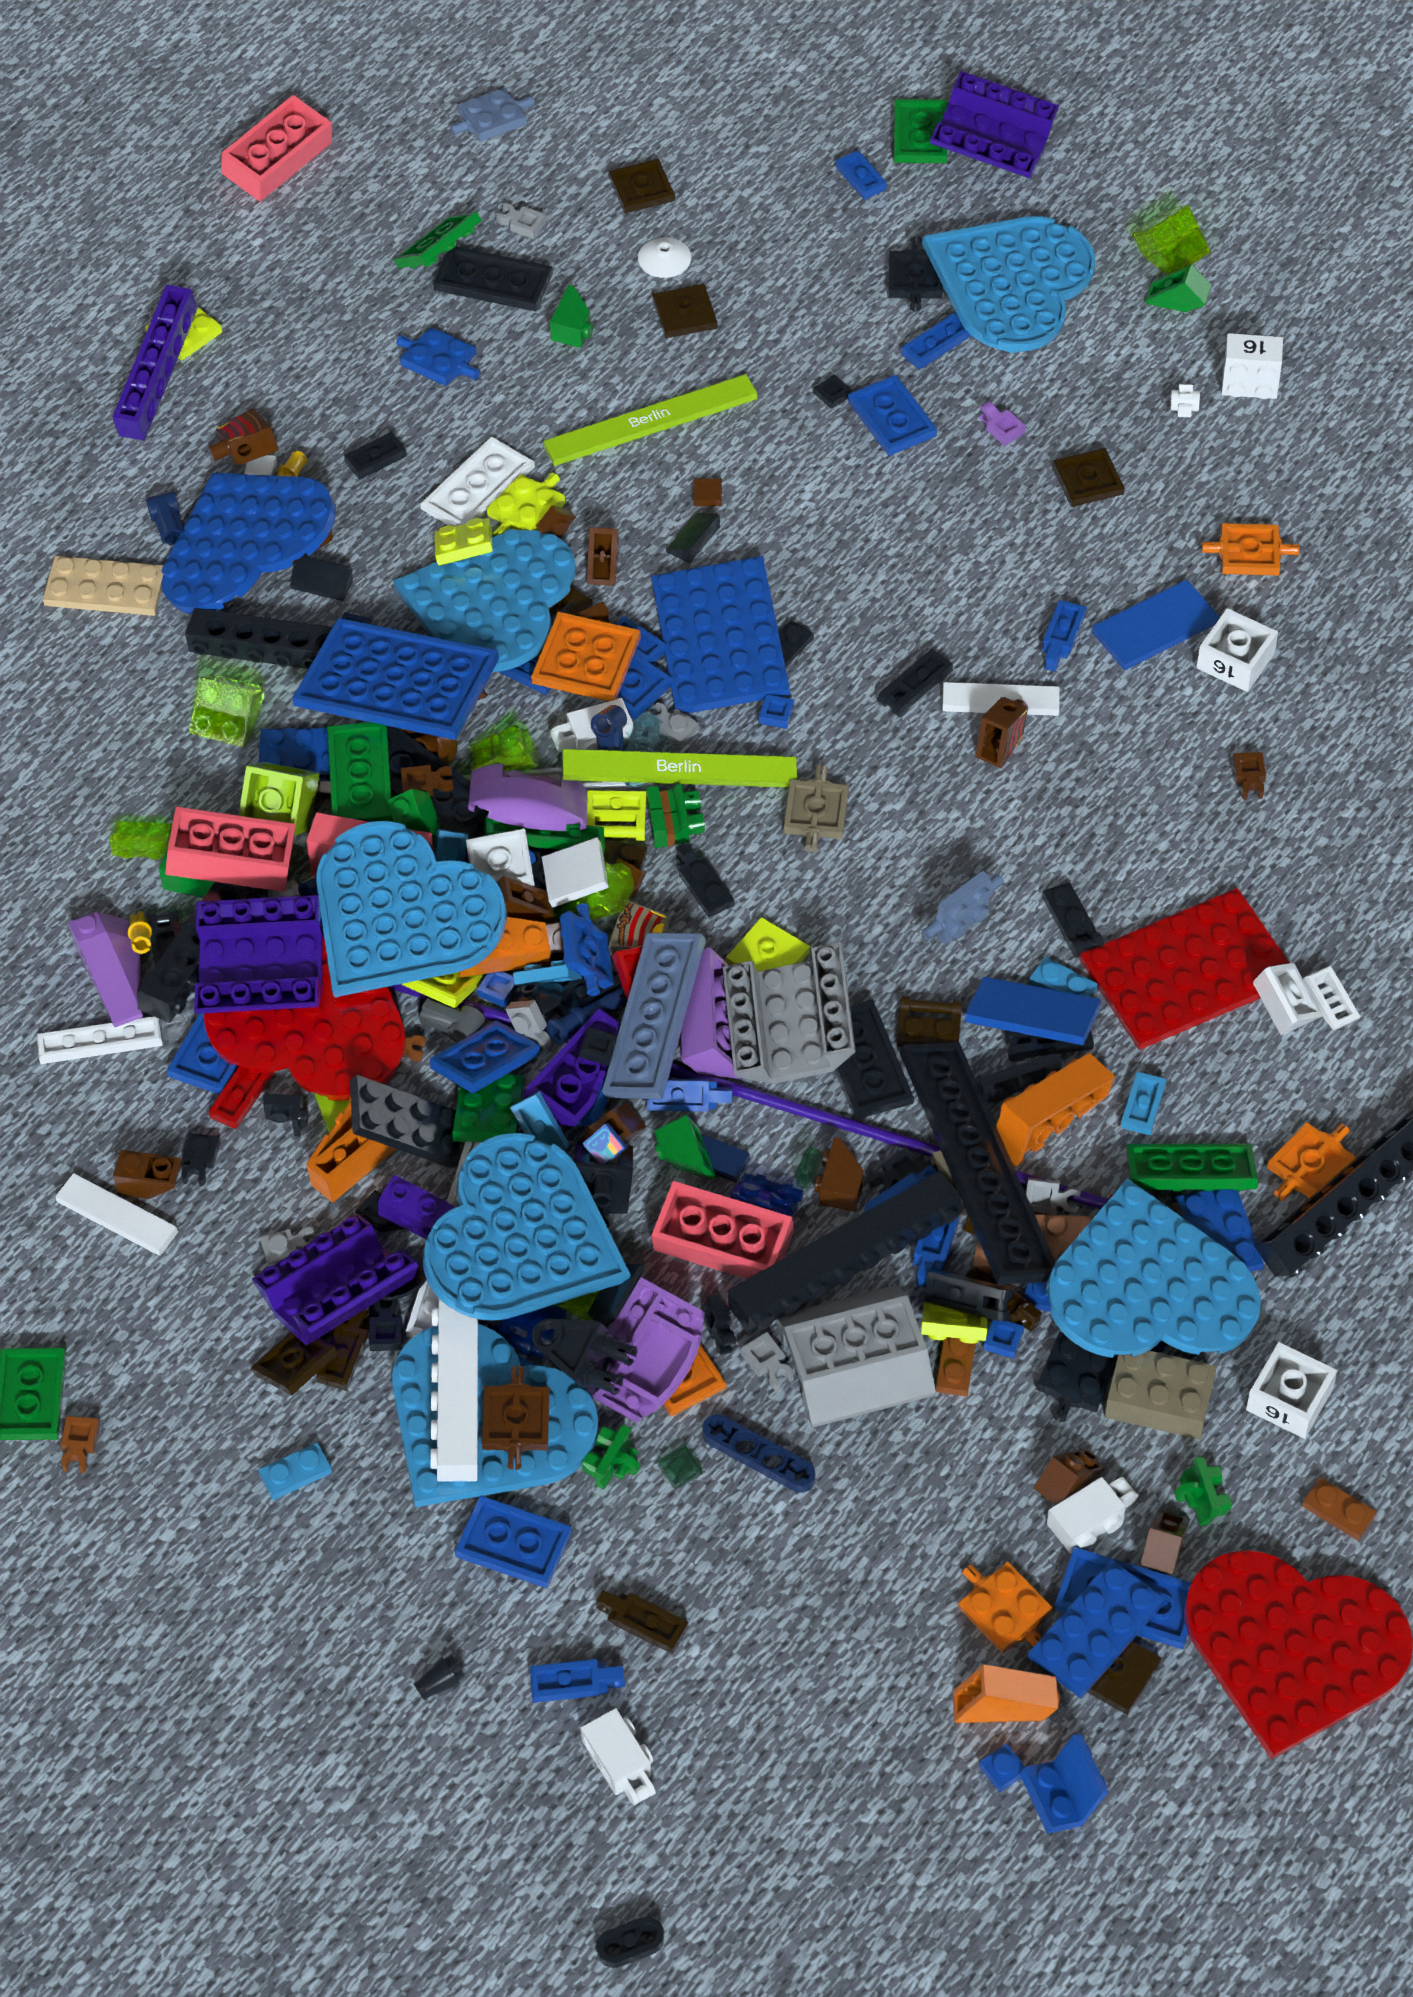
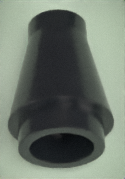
(440, 1677)

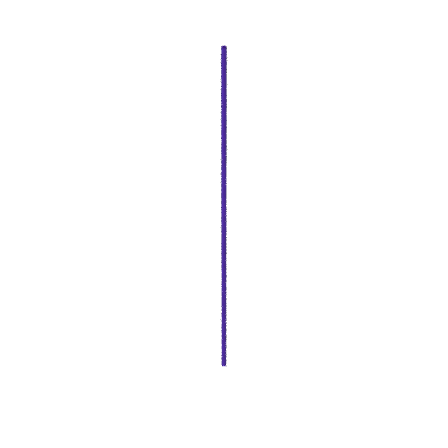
(788, 1106)

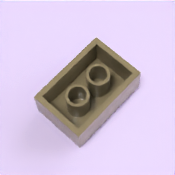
(1161, 1393)

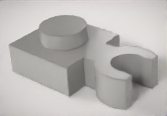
(523, 222)
(675, 726)
(529, 1021)
(1045, 1196)
(281, 1244)
(766, 1357)

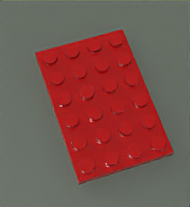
(1184, 968)

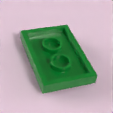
(913, 129)
(438, 240)
(488, 1110)
(31, 1393)

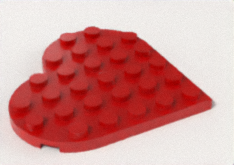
(316, 1044)
(1293, 1648)

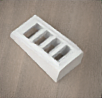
(1333, 985)

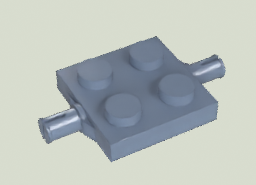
(492, 114)
(963, 908)

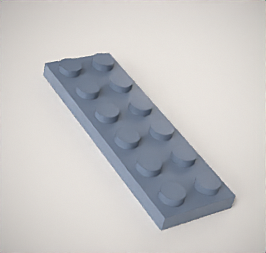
(654, 1016)

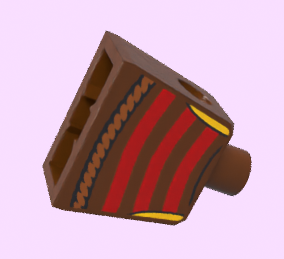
(244, 439)
(1003, 718)

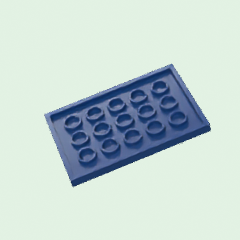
(720, 635)
(396, 678)

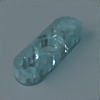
(638, 740)

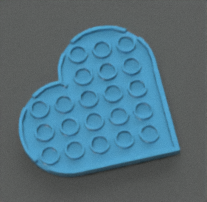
(1012, 278)
(496, 596)
(399, 913)
(519, 1233)
(1148, 1279)
(571, 1422)

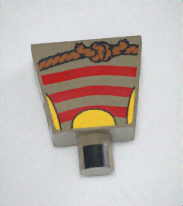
(633, 926)

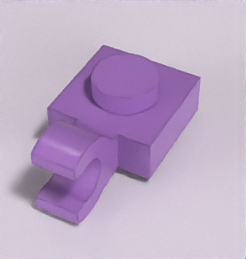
(1003, 425)

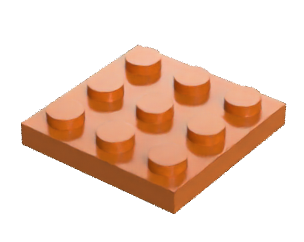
(586, 657)

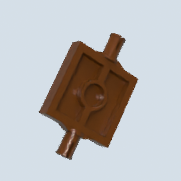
(516, 1418)

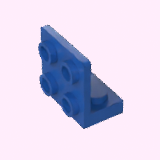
(1066, 1788)

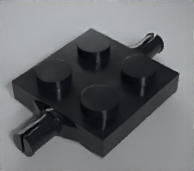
(913, 275)
(1075, 1377)

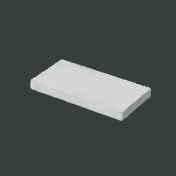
(476, 483)

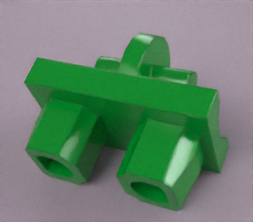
(617, 1445)
(1199, 1491)

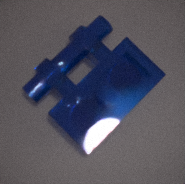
(768, 1194)
(527, 1322)

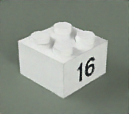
(1252, 366)
(1237, 650)
(1291, 1390)

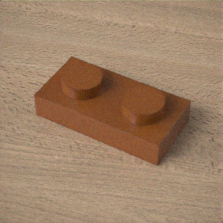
(955, 1367)
(1339, 1509)

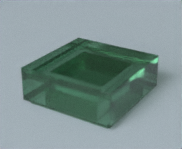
(807, 1168)
(680, 1467)

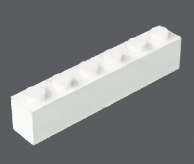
(455, 1396)

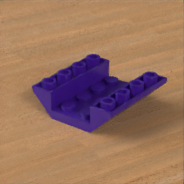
(995, 125)
(259, 954)
(332, 1279)

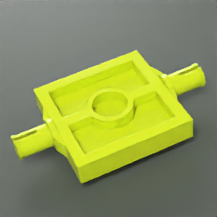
(525, 503)

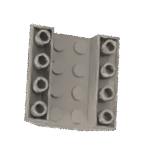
(789, 1017)
(858, 1355)

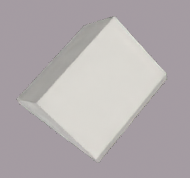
(1286, 997)

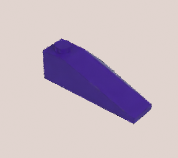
(571, 1082)

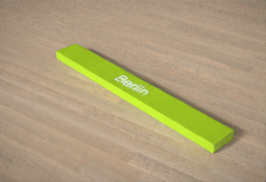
(649, 420)
(678, 768)

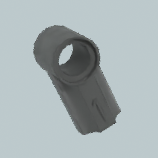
(454, 1021)

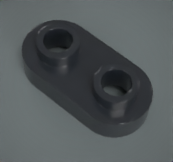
(628, 1940)

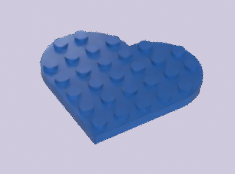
(242, 530)

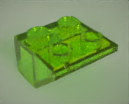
(1172, 240)
(225, 709)

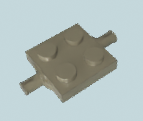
(816, 809)

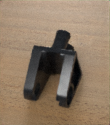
(607, 1183)
(584, 1352)

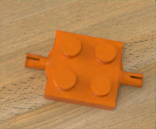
(1250, 549)
(1309, 1160)
(1004, 1607)

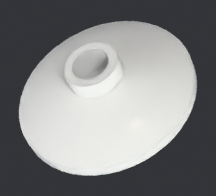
(664, 257)

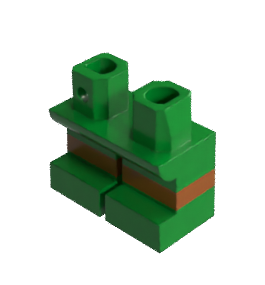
(669, 815)

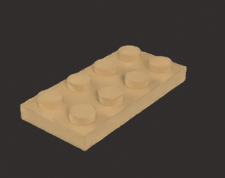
(104, 585)

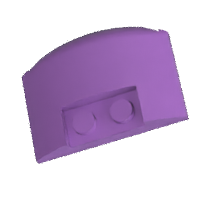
(528, 799)
(667, 1342)

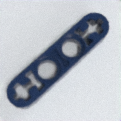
(762, 1449)

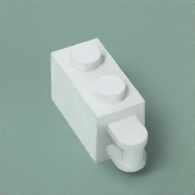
(577, 731)
(1091, 1513)
(619, 1755)

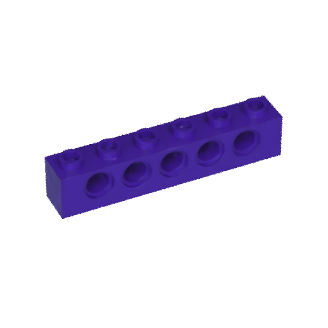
(155, 362)
(411, 1207)

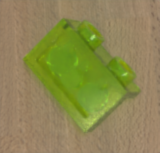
(140, 839)

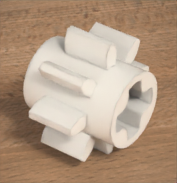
(1185, 400)

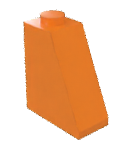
(1005, 1696)

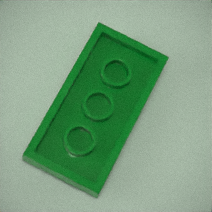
(360, 771)
(1192, 1166)

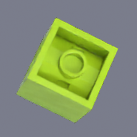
(279, 794)

